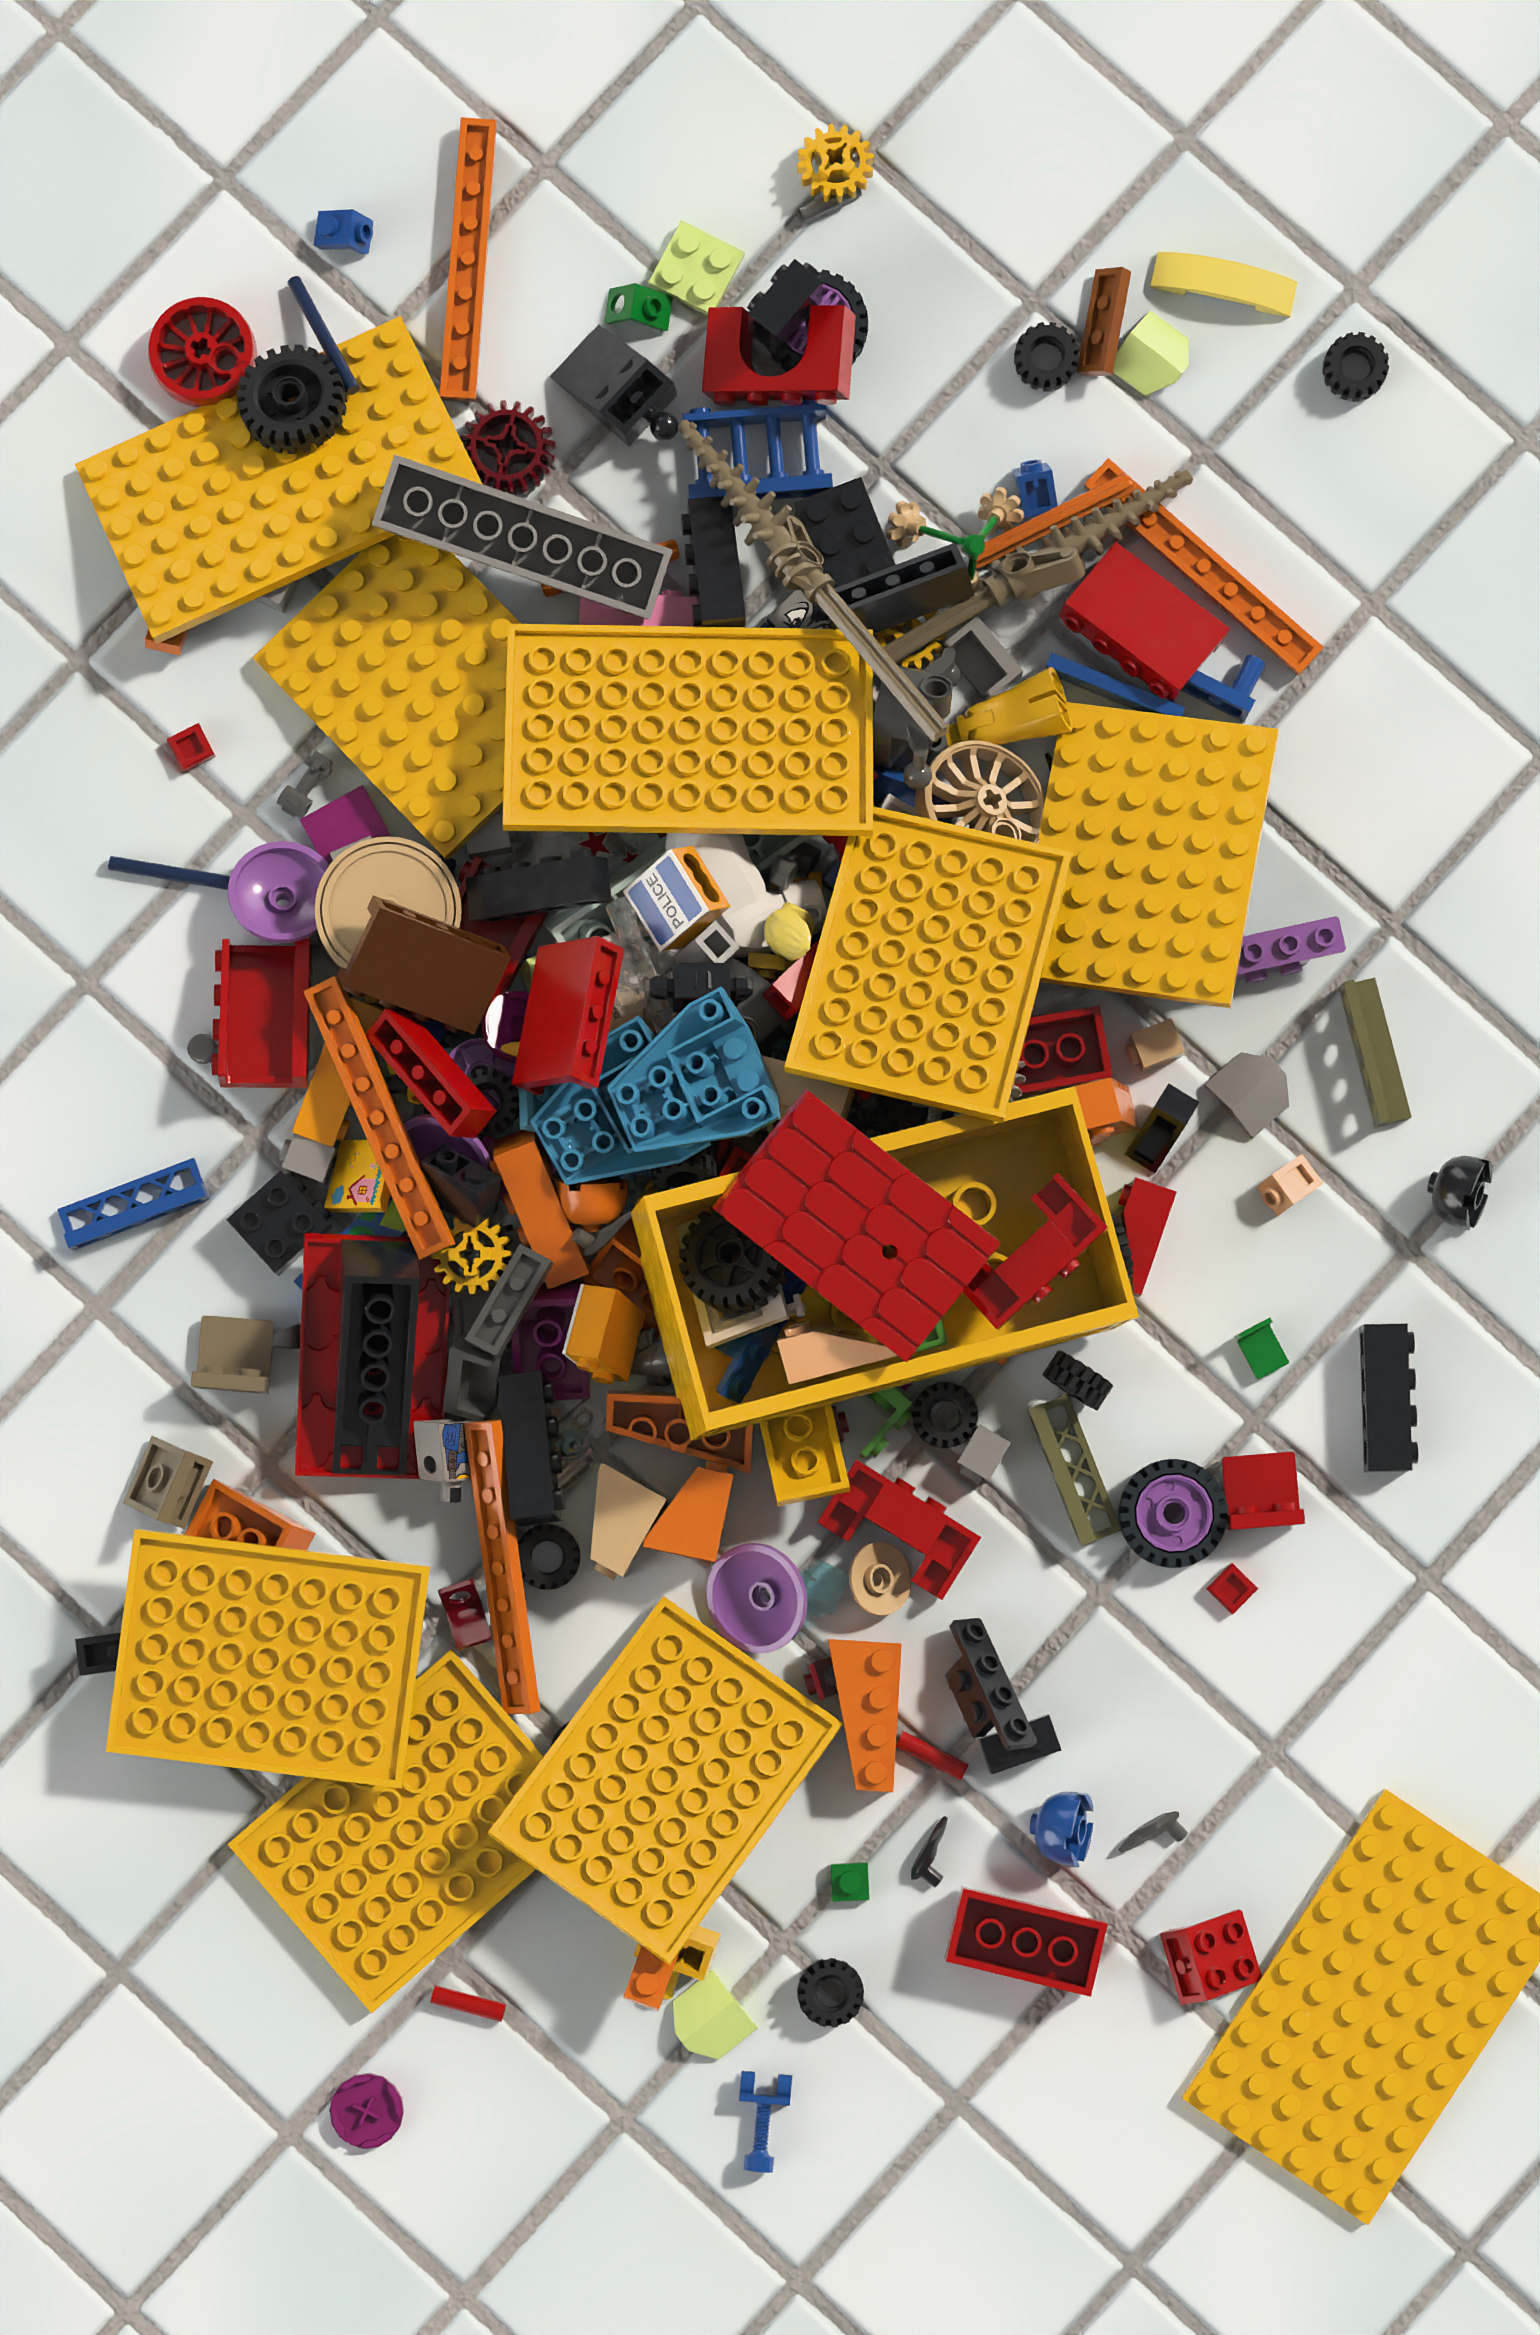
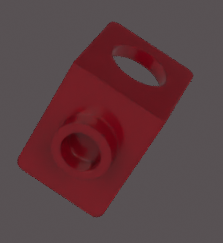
(465, 1615)
(816, 1682)

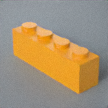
(326, 1097)

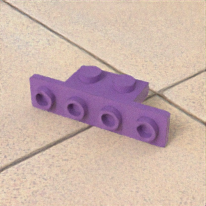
(1288, 948)

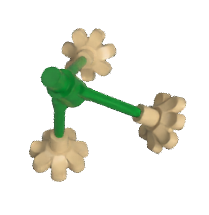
(996, 510)

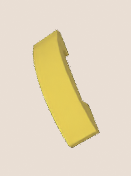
(1224, 280)

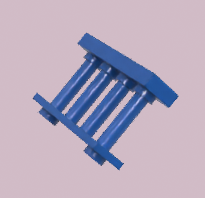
(777, 480)

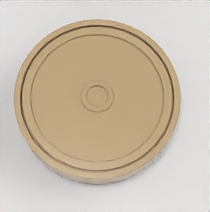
(387, 869)

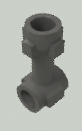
(295, 800)

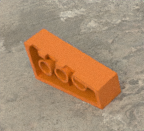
(1106, 1109)
(535, 1201)
(661, 1421)
(868, 1699)

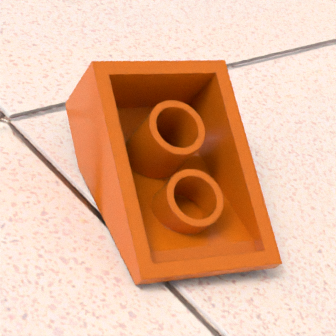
(239, 1518)

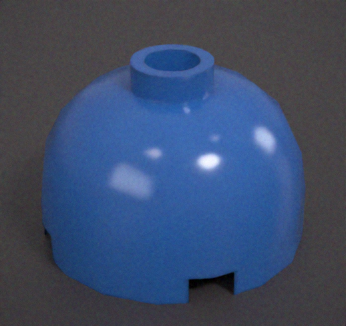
(1062, 1828)

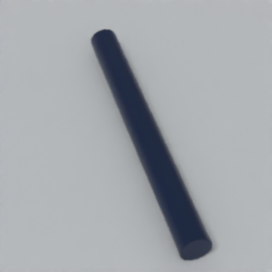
(323, 334)
(168, 872)

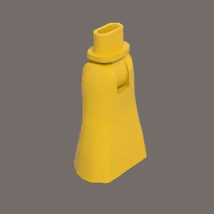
(1022, 713)

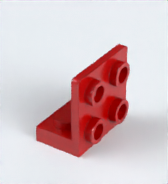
(1261, 1491)
(1211, 1957)

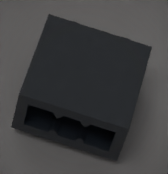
(785, 305)
(277, 1219)

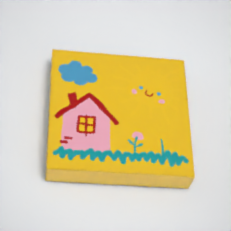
(356, 1180)

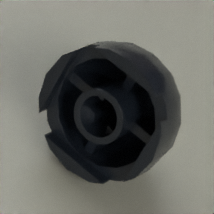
(1460, 1190)

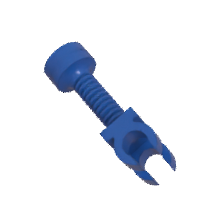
(759, 2159)

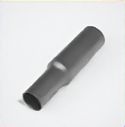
(820, 207)

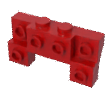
(1039, 1259)
(906, 1517)

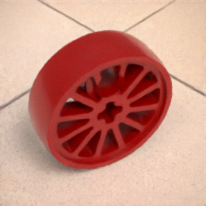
(198, 340)

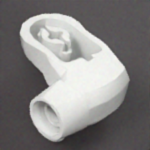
(745, 890)

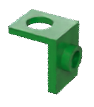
(640, 305)
(1261, 1349)

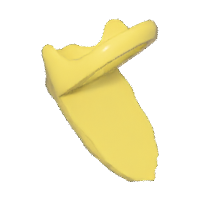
(788, 932)

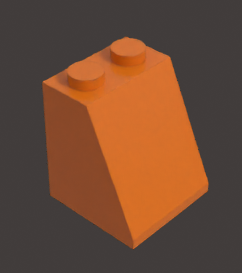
(696, 1516)

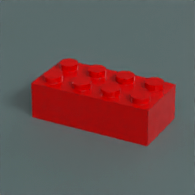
(1064, 1051)
(1026, 1941)

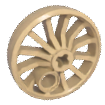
(980, 800)

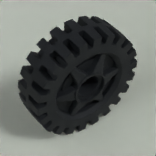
(297, 422)
(719, 1281)

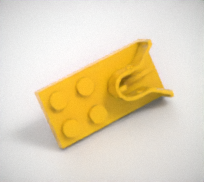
(805, 1456)

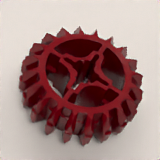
(520, 452)

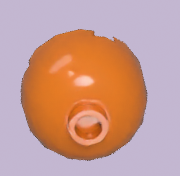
(592, 1201)

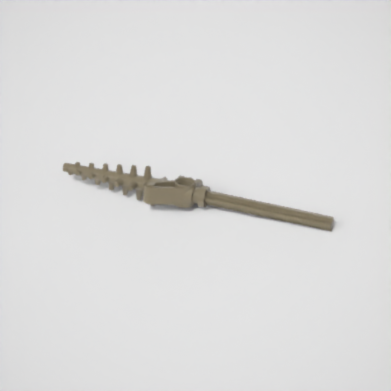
(1057, 564)
(800, 568)

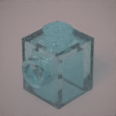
(824, 1588)

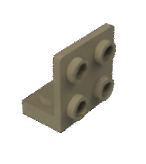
(234, 1354)

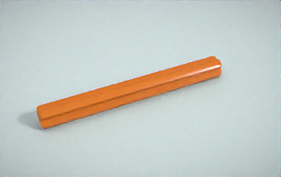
(1059, 515)

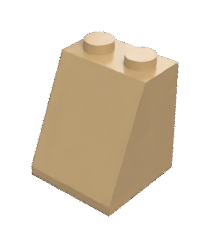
(621, 1521)

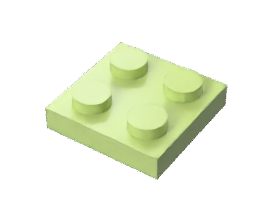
(696, 268)

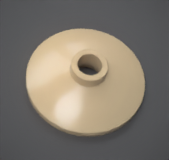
(890, 1574)

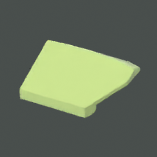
(1152, 355)
(710, 2018)

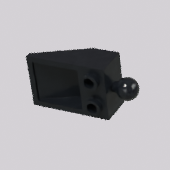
(614, 384)

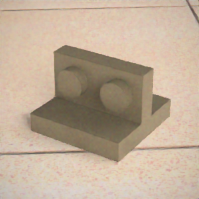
(167, 1482)

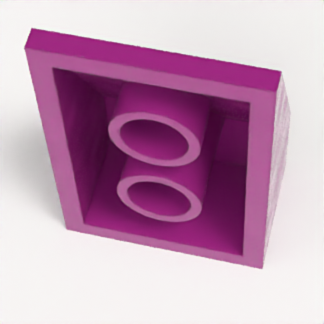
(541, 1340)

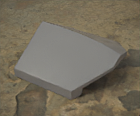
(1251, 1091)

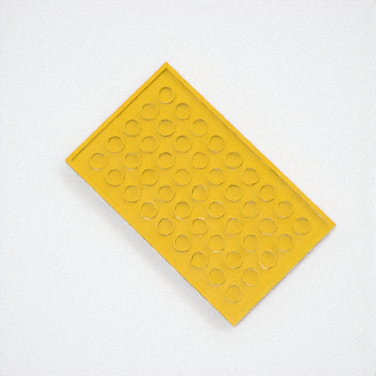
(221, 520)
(687, 731)
(1373, 2007)

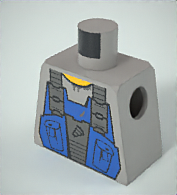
(443, 1455)

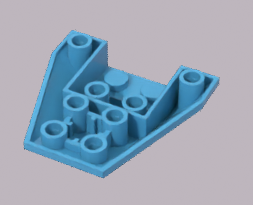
(696, 1081)
(584, 1128)

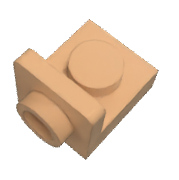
(1289, 1185)

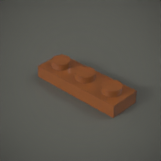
(1103, 321)

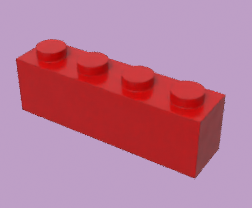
(430, 1073)

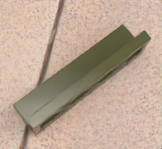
(1374, 1051)
(1062, 1476)

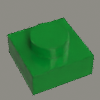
(850, 1881)

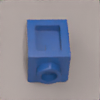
(1035, 487)

